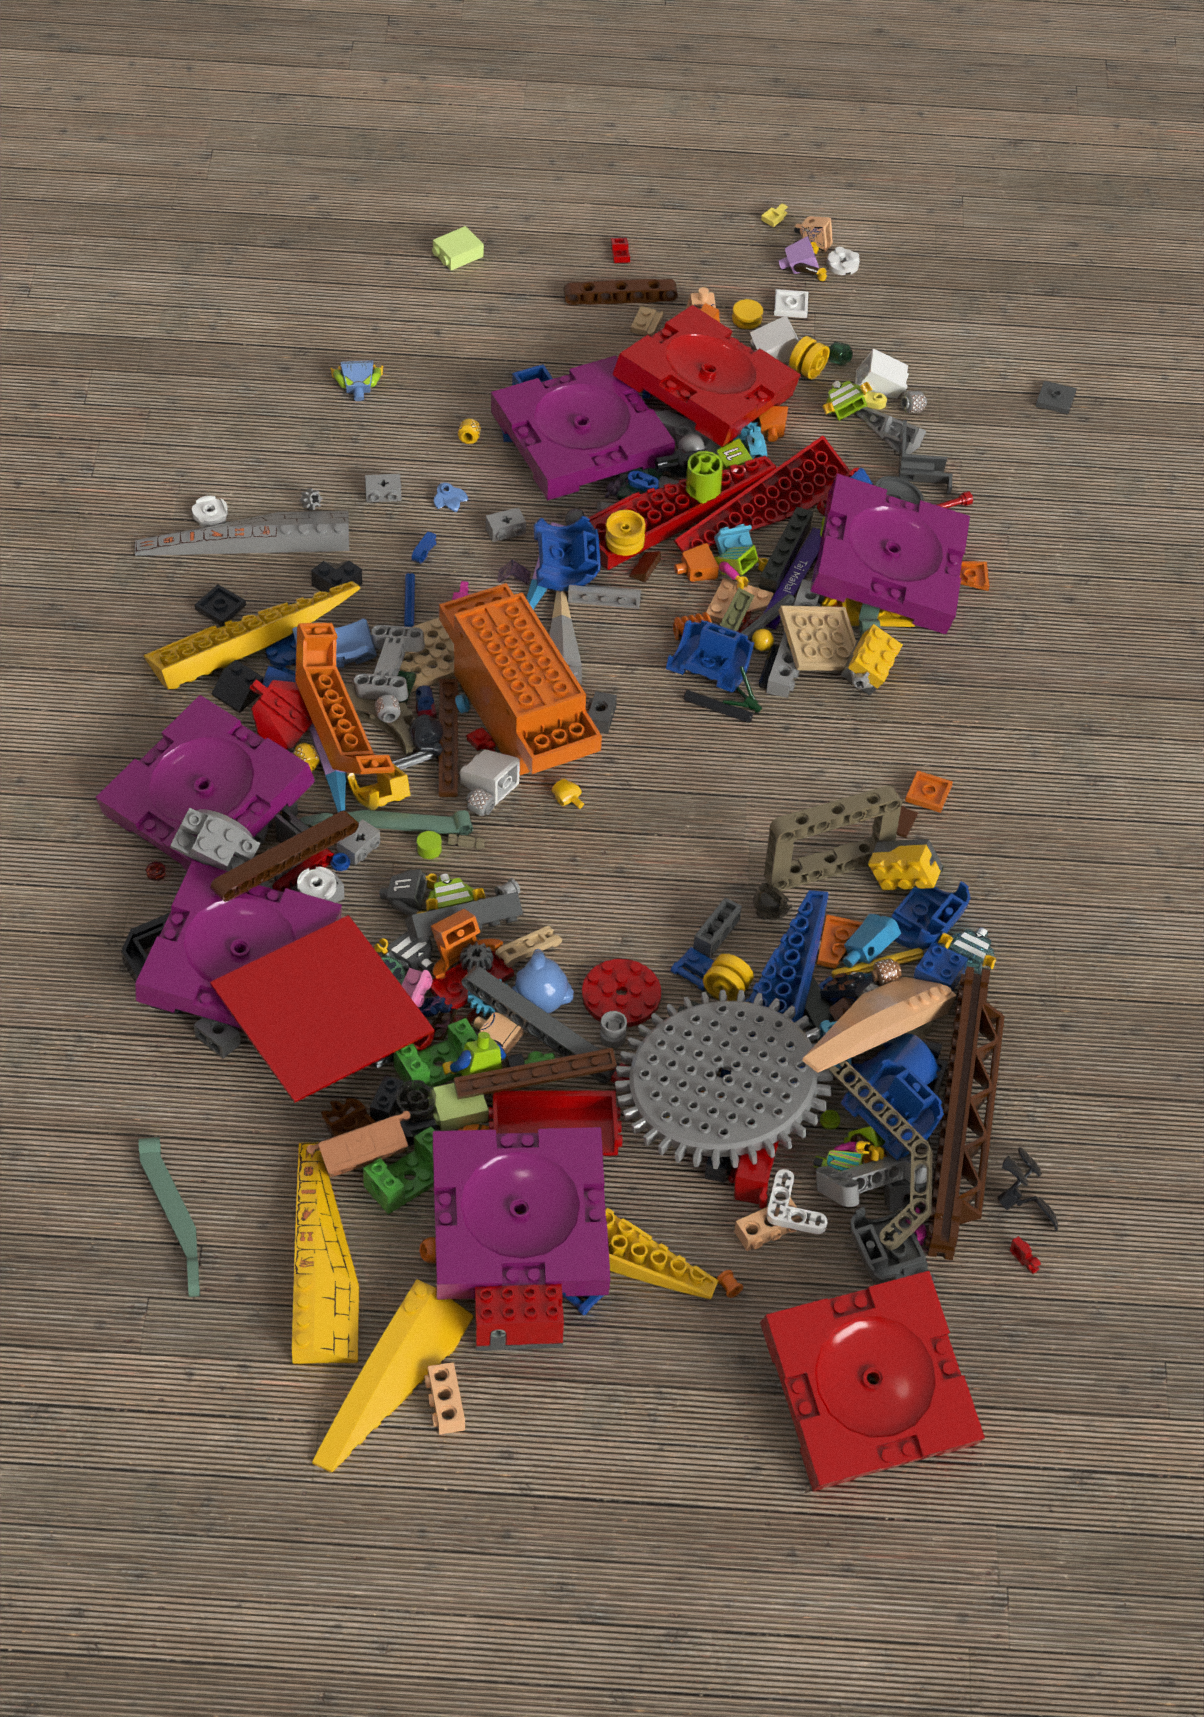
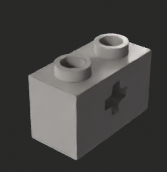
(383, 488)
(505, 524)
(360, 843)

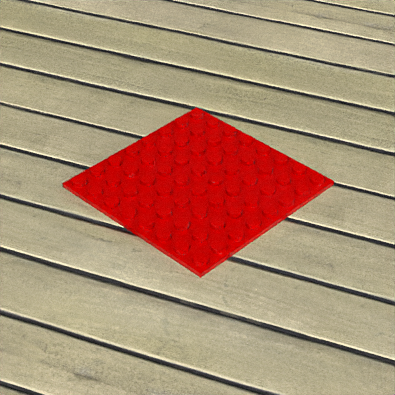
(321, 1008)

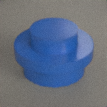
(340, 862)

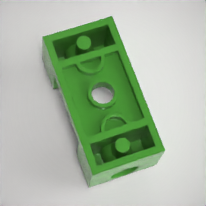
(420, 1065)
(388, 1183)

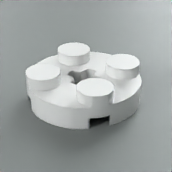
(849, 258)
(205, 518)
(323, 876)

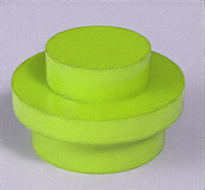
(830, 1119)

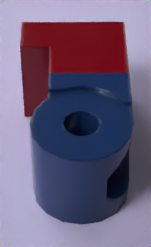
(425, 701)

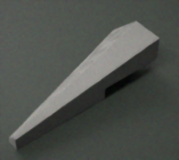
(890, 428)

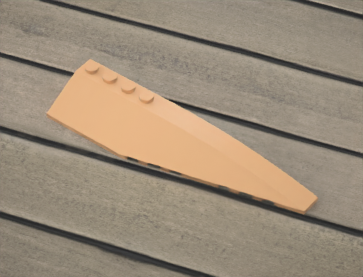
(879, 1018)

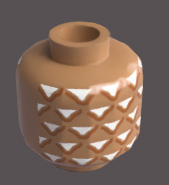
(886, 971)

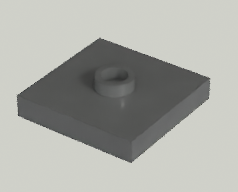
(1056, 397)

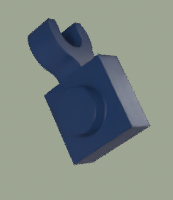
(433, 1005)

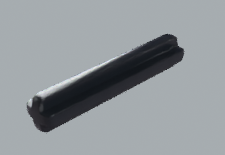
(768, 666)

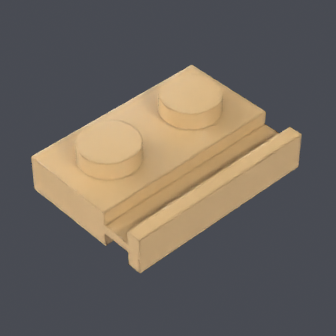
(646, 321)

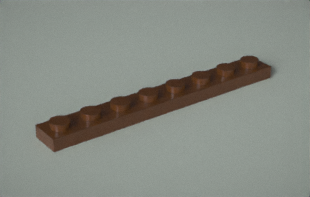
(449, 719)
(534, 1073)

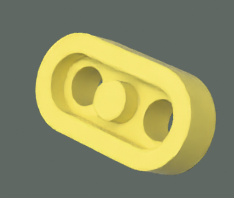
(875, 400)

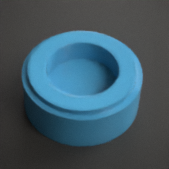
(462, 703)

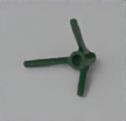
(750, 700)

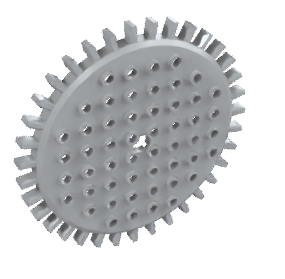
(699, 1023)

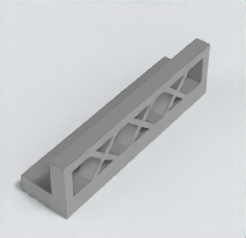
(604, 596)

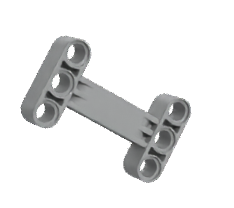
(385, 680)
(847, 1184)

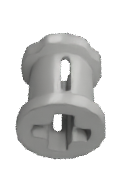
(509, 887)

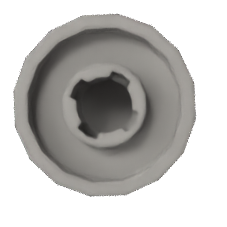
(613, 1029)

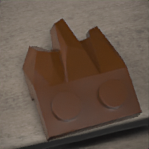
(346, 1117)

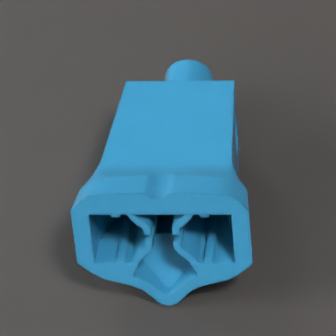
(870, 939)

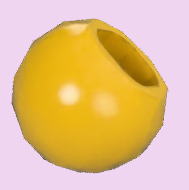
(762, 639)

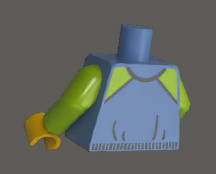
(357, 377)

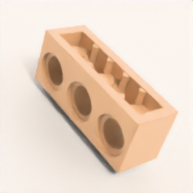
(757, 1224)
(446, 1388)

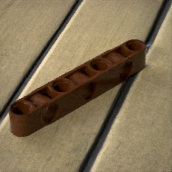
(620, 291)

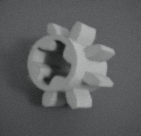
(310, 499)

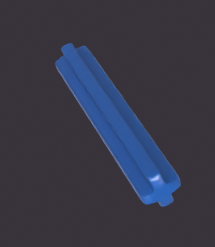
(409, 600)

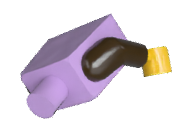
(803, 259)

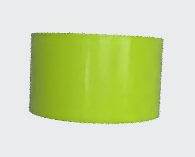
(429, 845)

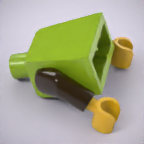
(869, 1135)

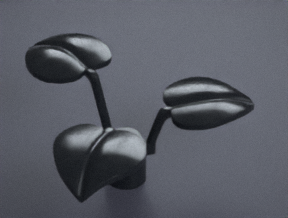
(1013, 1194)

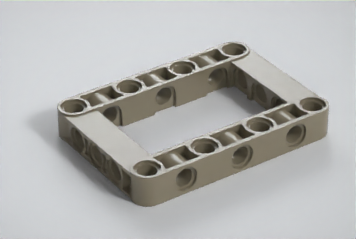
(784, 874)

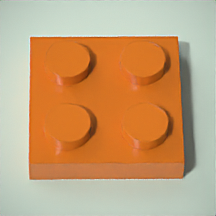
(929, 791)

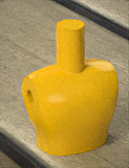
(567, 792)

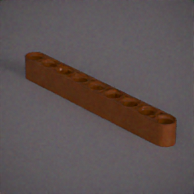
(284, 856)

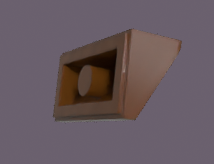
(646, 566)

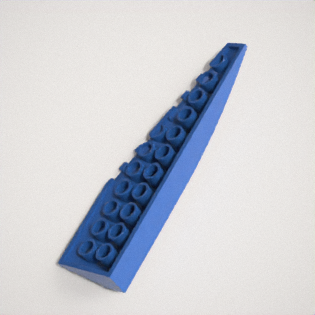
(793, 962)

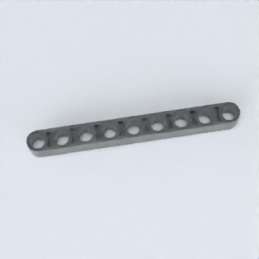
(529, 1016)

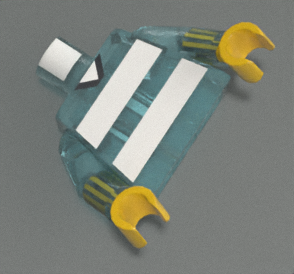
(973, 946)

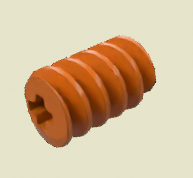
(678, 625)

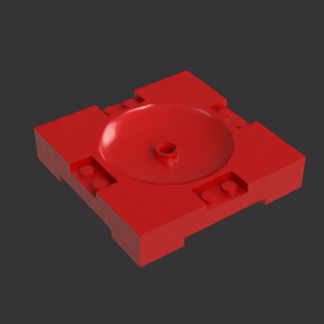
(706, 374)
(864, 1428)

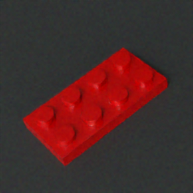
(454, 991)

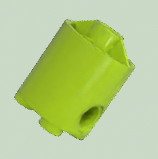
(704, 476)

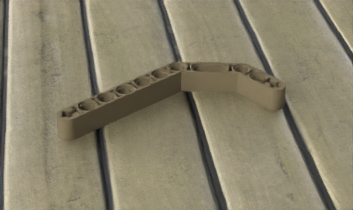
(910, 1145)

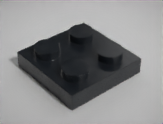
(220, 604)
(846, 985)

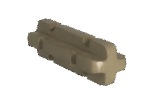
(466, 841)

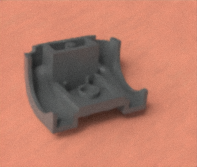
(881, 1263)

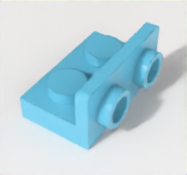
(734, 537)

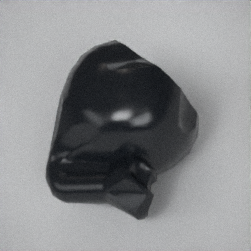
(426, 734)

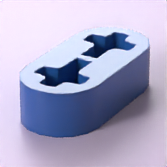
(643, 481)

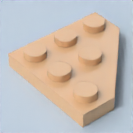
(726, 593)

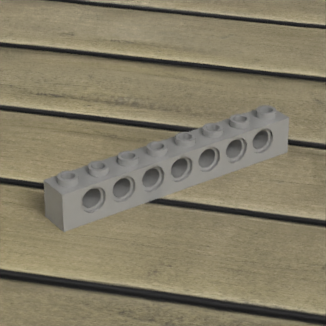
(784, 670)

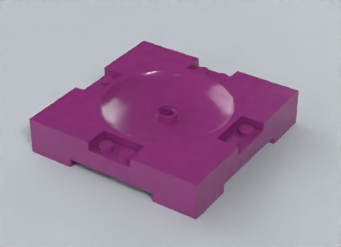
(580, 427)
(891, 553)
(208, 765)
(216, 937)
(545, 1175)

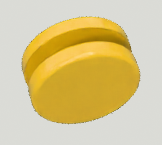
(747, 314)

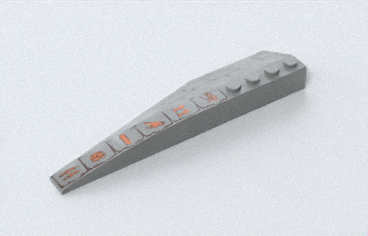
(260, 534)

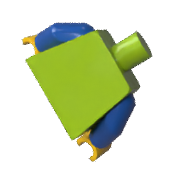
(477, 1057)

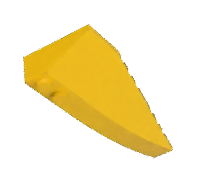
(416, 1338)

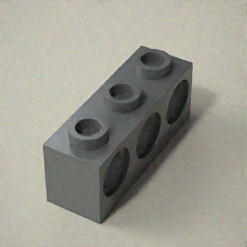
(717, 927)

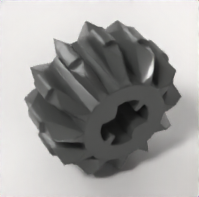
(476, 956)

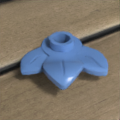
(449, 498)

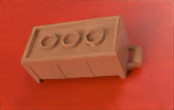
(363, 1145)

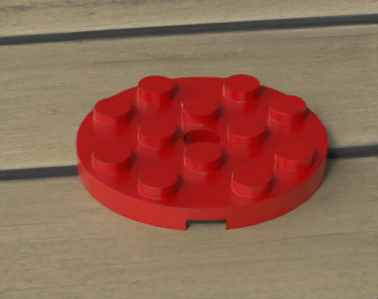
(638, 981)

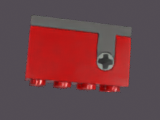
(519, 1317)

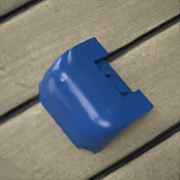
(567, 554)
(712, 653)
(929, 914)
(902, 1049)
(907, 1096)

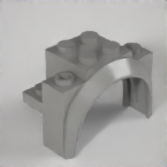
(216, 840)

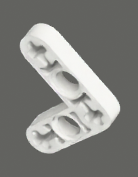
(786, 1212)

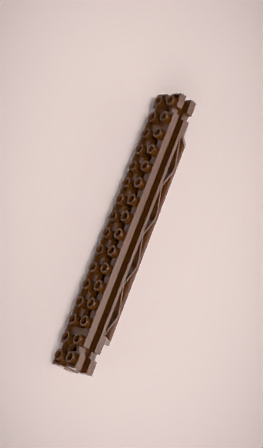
(960, 1112)

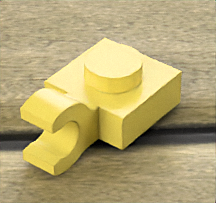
(774, 216)

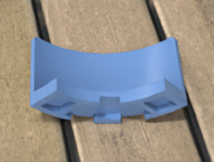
(352, 644)

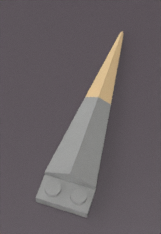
(563, 635)

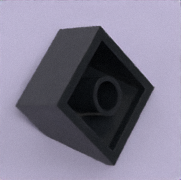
(234, 686)

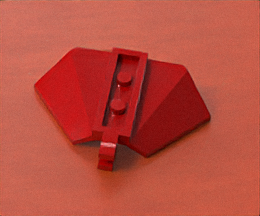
(280, 712)

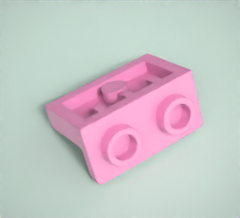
(416, 985)

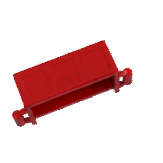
(753, 1179)

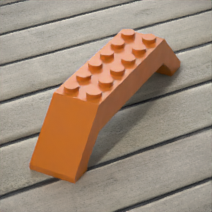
(331, 705)

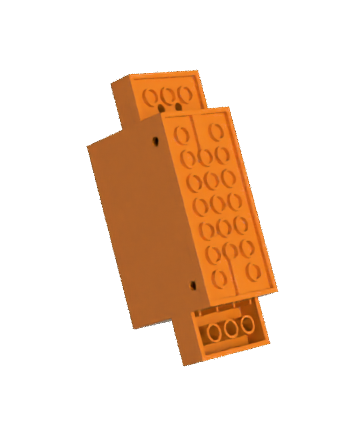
(518, 680)

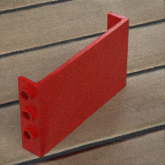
(558, 1109)

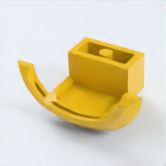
(389, 788)

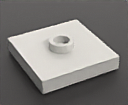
(791, 303)

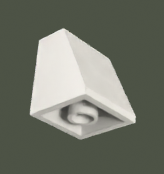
(776, 339)
(883, 374)
(491, 772)

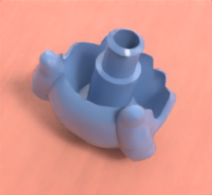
(543, 983)

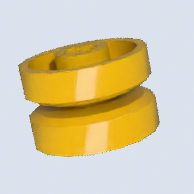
(809, 357)
(625, 532)
(728, 974)

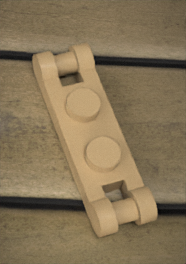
(526, 945)

